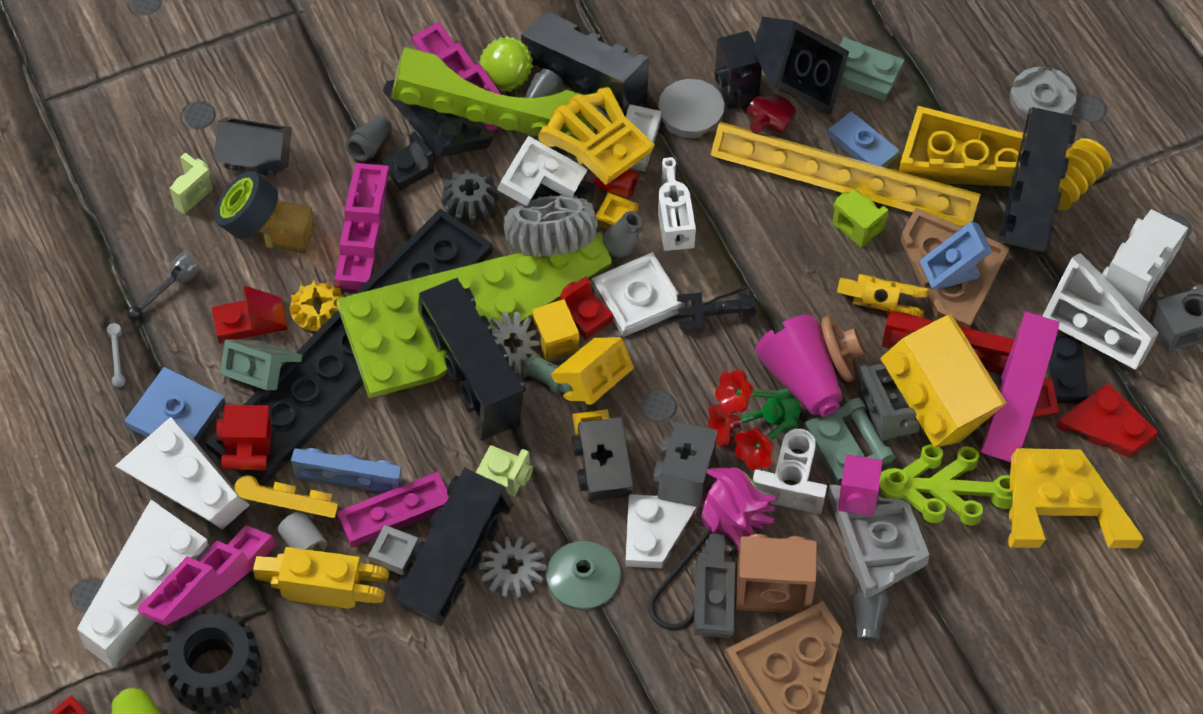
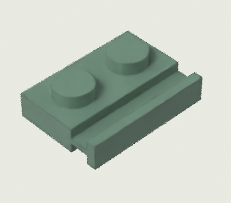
(870, 70)

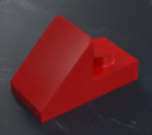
(254, 316)

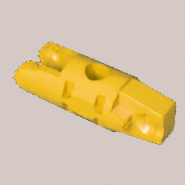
(865, 289)

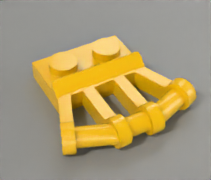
(608, 152)

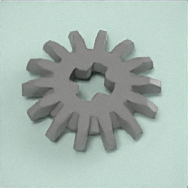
(502, 332)
(503, 577)

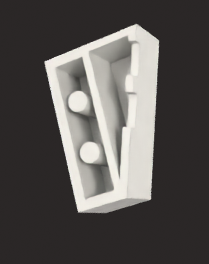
(1145, 257)
(1099, 314)
(184, 473)

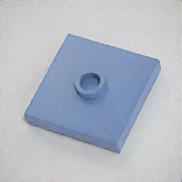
(176, 398)

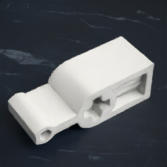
(675, 210)

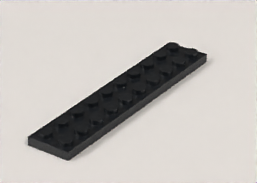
(328, 373)

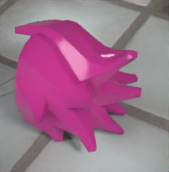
(735, 505)

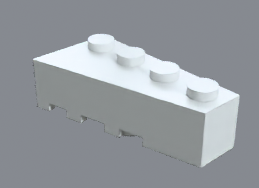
(144, 563)

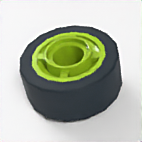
(246, 205)

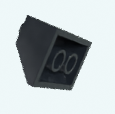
(800, 62)

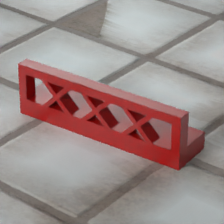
(990, 348)

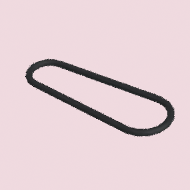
(654, 596)

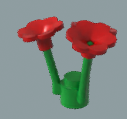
(734, 395)

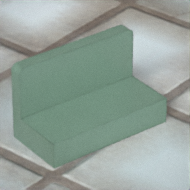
(255, 362)

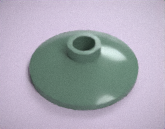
(579, 589)

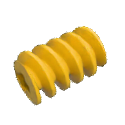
(1086, 164)

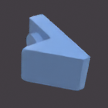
(956, 258)

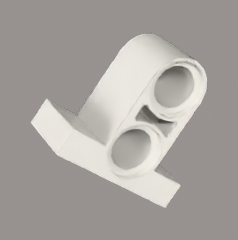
(791, 466)

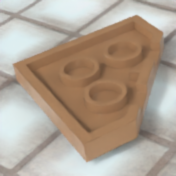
(964, 300)
(789, 663)

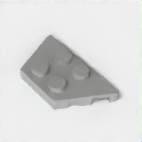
(883, 545)

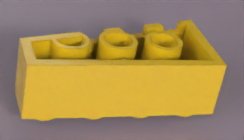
(959, 150)

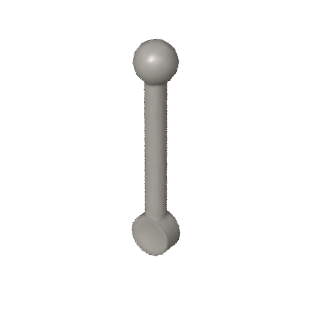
(114, 331)

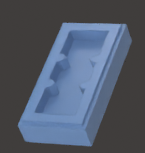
(862, 141)

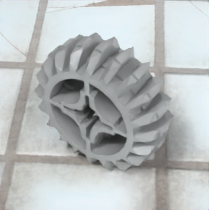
(550, 226)

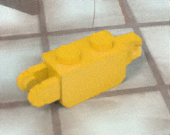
(321, 577)

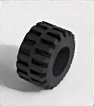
(201, 635)

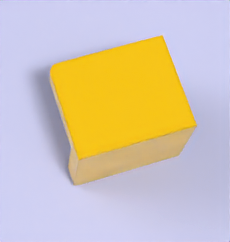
(556, 329)

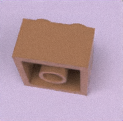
(775, 574)

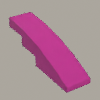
(438, 42)
(361, 226)
(1021, 385)
(201, 581)

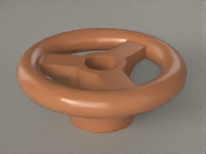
(842, 347)

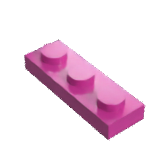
(393, 508)

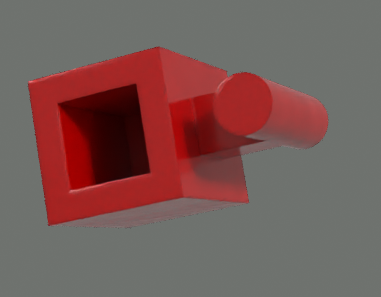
(245, 436)

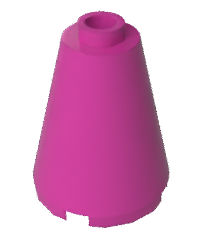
(802, 364)

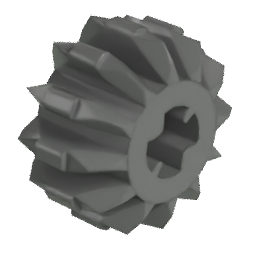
(470, 196)

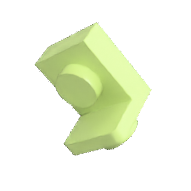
(191, 186)
(506, 468)

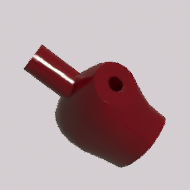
(771, 113)

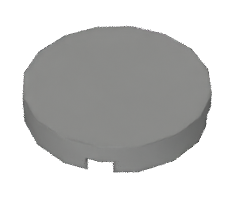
(1043, 90)
(691, 108)

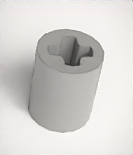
(301, 533)

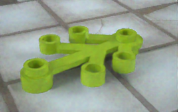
(906, 486)

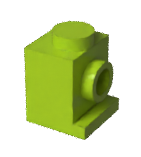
(858, 217)

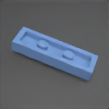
(346, 470)

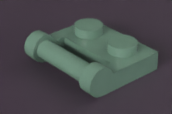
(835, 440)

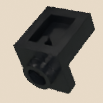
(410, 163)

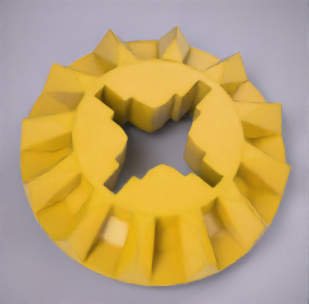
(303, 309)

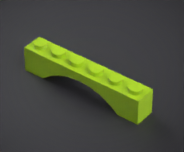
(429, 83)

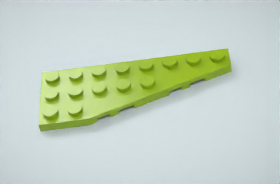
(393, 341)

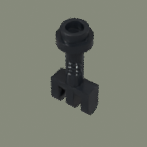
(743, 305)

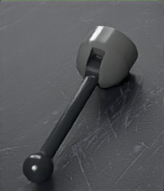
(181, 269)

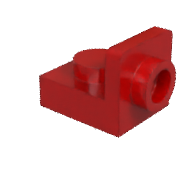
(585, 308)

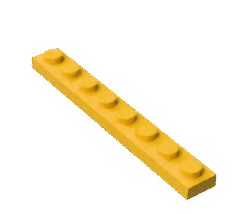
(844, 174)

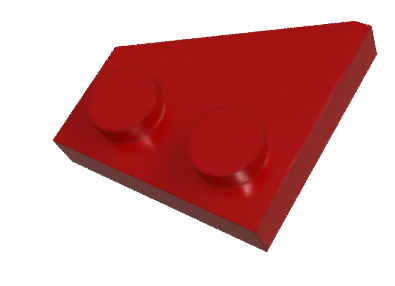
(1110, 422)

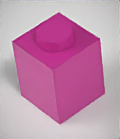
(860, 485)

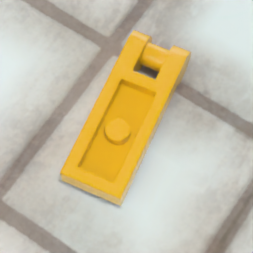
(285, 496)

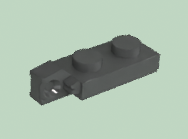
(714, 590)

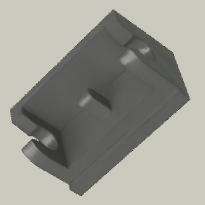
(886, 403)

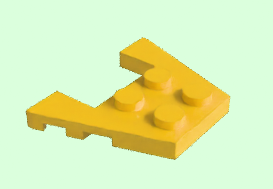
(1062, 485)

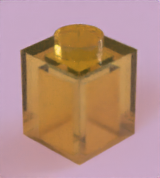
(289, 227)

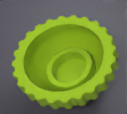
(507, 63)

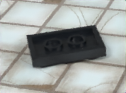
(442, 132)

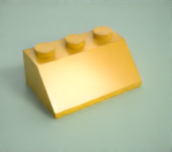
(943, 381)

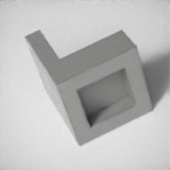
(393, 550)

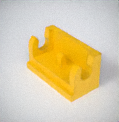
(594, 369)

